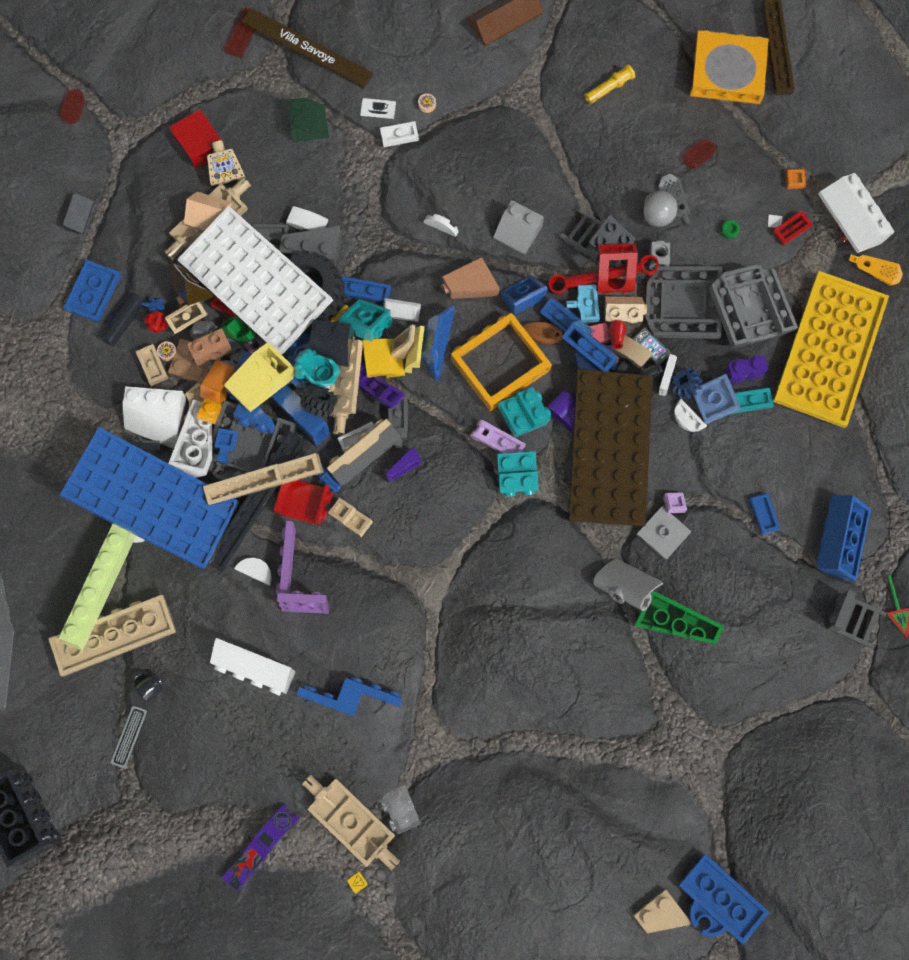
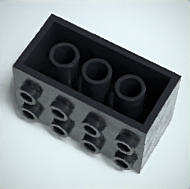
(23, 821)

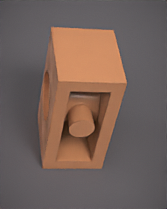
(210, 348)

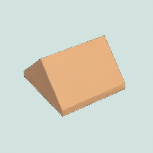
(203, 210)

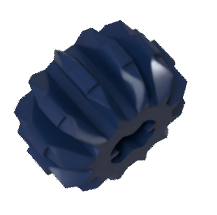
(686, 382)

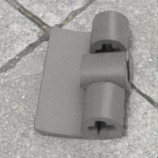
(626, 584)

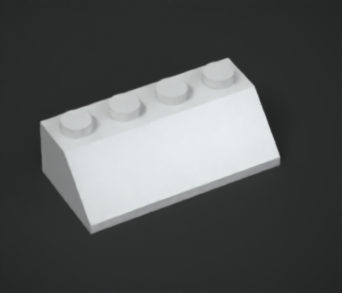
(856, 213)
(251, 666)

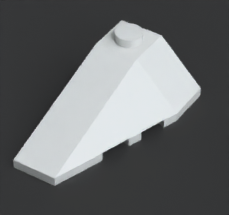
(194, 445)

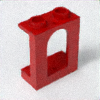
(622, 251)

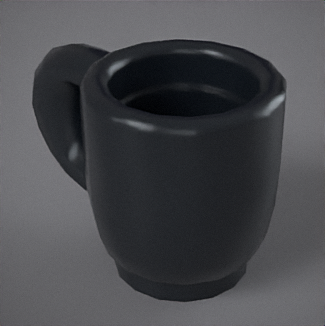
(148, 687)

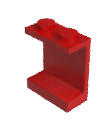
(195, 137)
(303, 502)

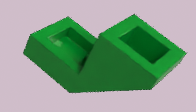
(237, 330)

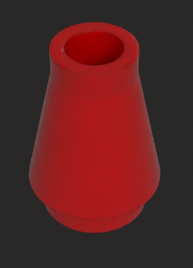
(617, 333)

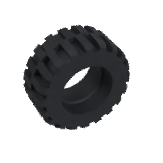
(332, 280)

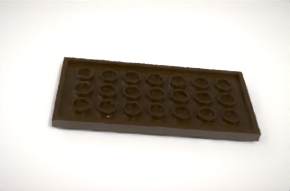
(610, 448)

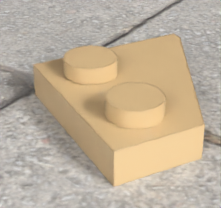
(661, 914)

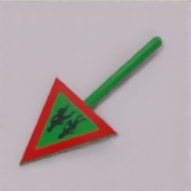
(898, 617)

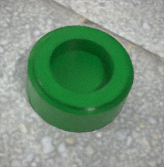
(730, 229)

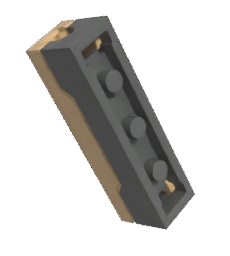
(364, 452)

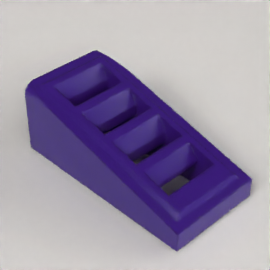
(405, 464)

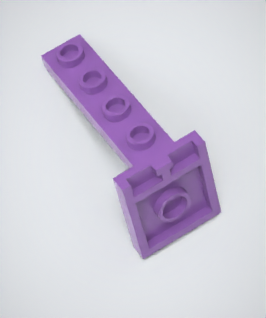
(296, 600)

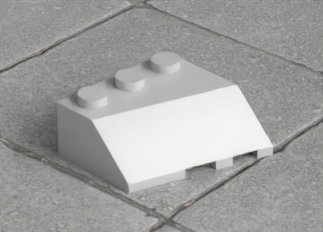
(154, 413)

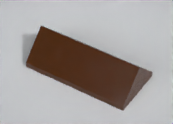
(503, 18)

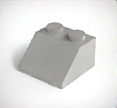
(518, 227)

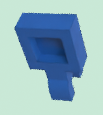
(226, 442)

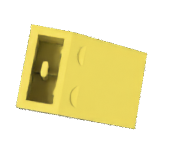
(260, 377)

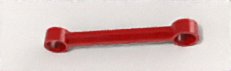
(592, 277)

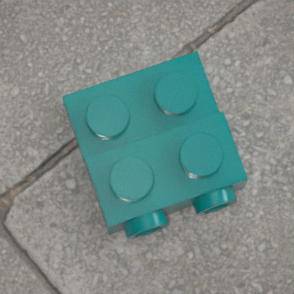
(367, 319)
(524, 412)
(517, 473)

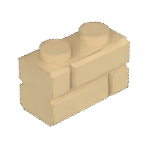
(186, 316)

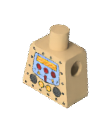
(223, 165)

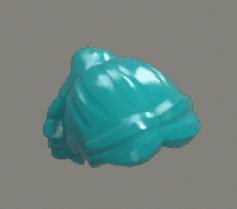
(316, 368)

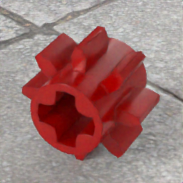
(156, 322)

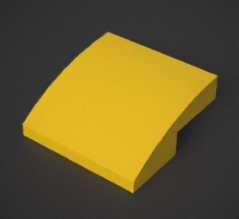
(379, 359)

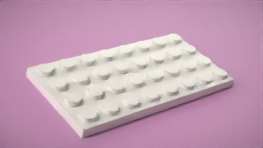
(255, 280)

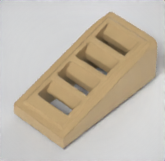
(403, 342)

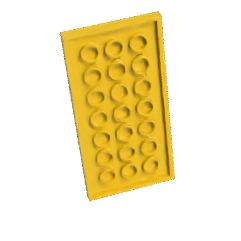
(831, 349)

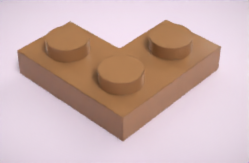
(184, 366)

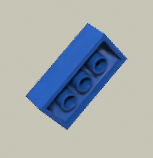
(843, 537)

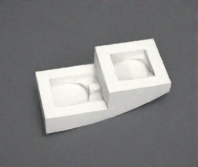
(305, 219)

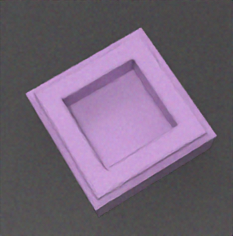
(675, 502)

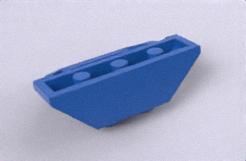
(436, 341)

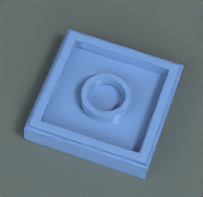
(716, 399)

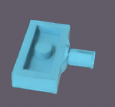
(586, 303)

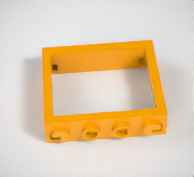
(516, 386)

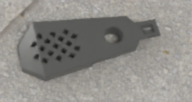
(679, 196)

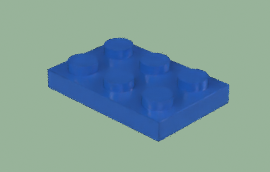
(92, 291)

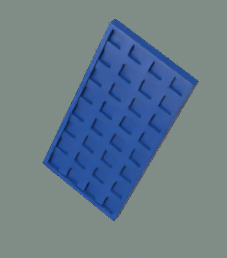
(148, 498)

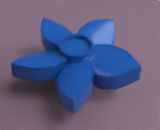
(154, 304)

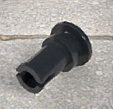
(147, 446)

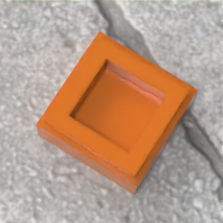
(795, 179)

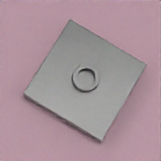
(663, 533)

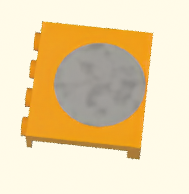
(729, 67)

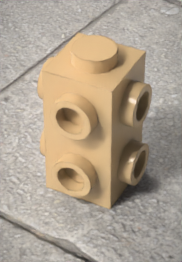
(624, 309)

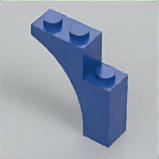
(255, 418)

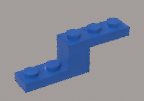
(579, 334)
(350, 696)

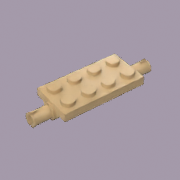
(186, 235)
(347, 388)
(351, 822)

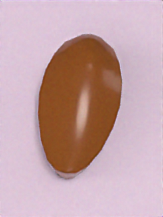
(543, 333)

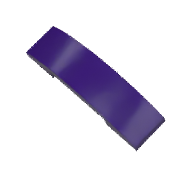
(379, 389)

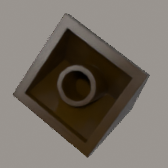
(187, 285)

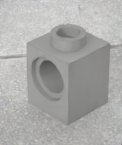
(664, 249)

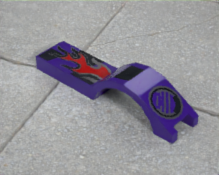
(259, 848)

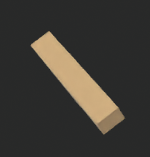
(263, 479)

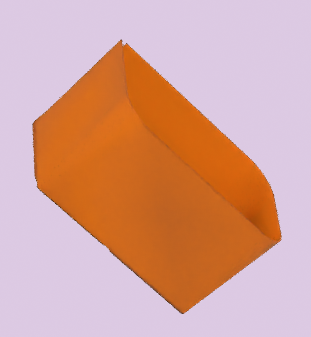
(213, 384)

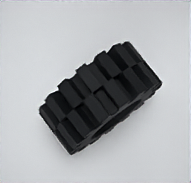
(318, 400)

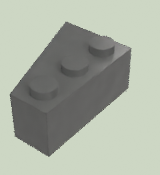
(322, 241)

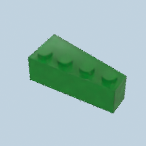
(677, 620)

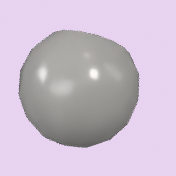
(660, 208)

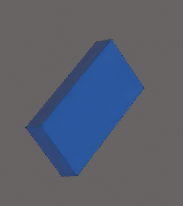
(764, 514)

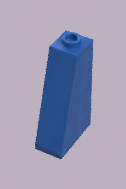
(311, 425)

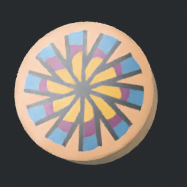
(426, 103)
(166, 351)

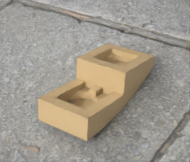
(633, 352)
(350, 517)

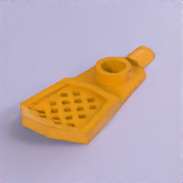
(875, 267)

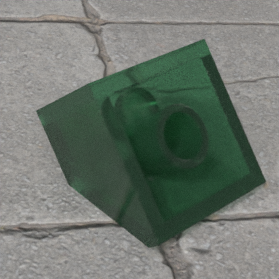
(307, 120)

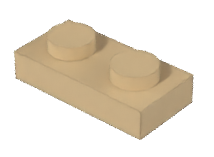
(152, 365)

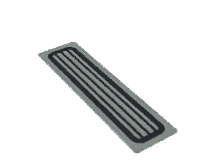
(128, 737)

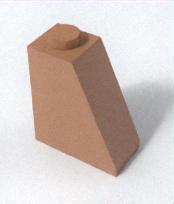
(470, 282)

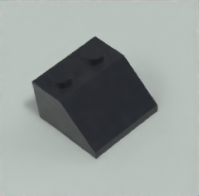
(332, 340)

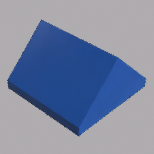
(524, 294)

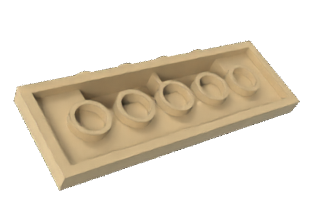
(116, 635)

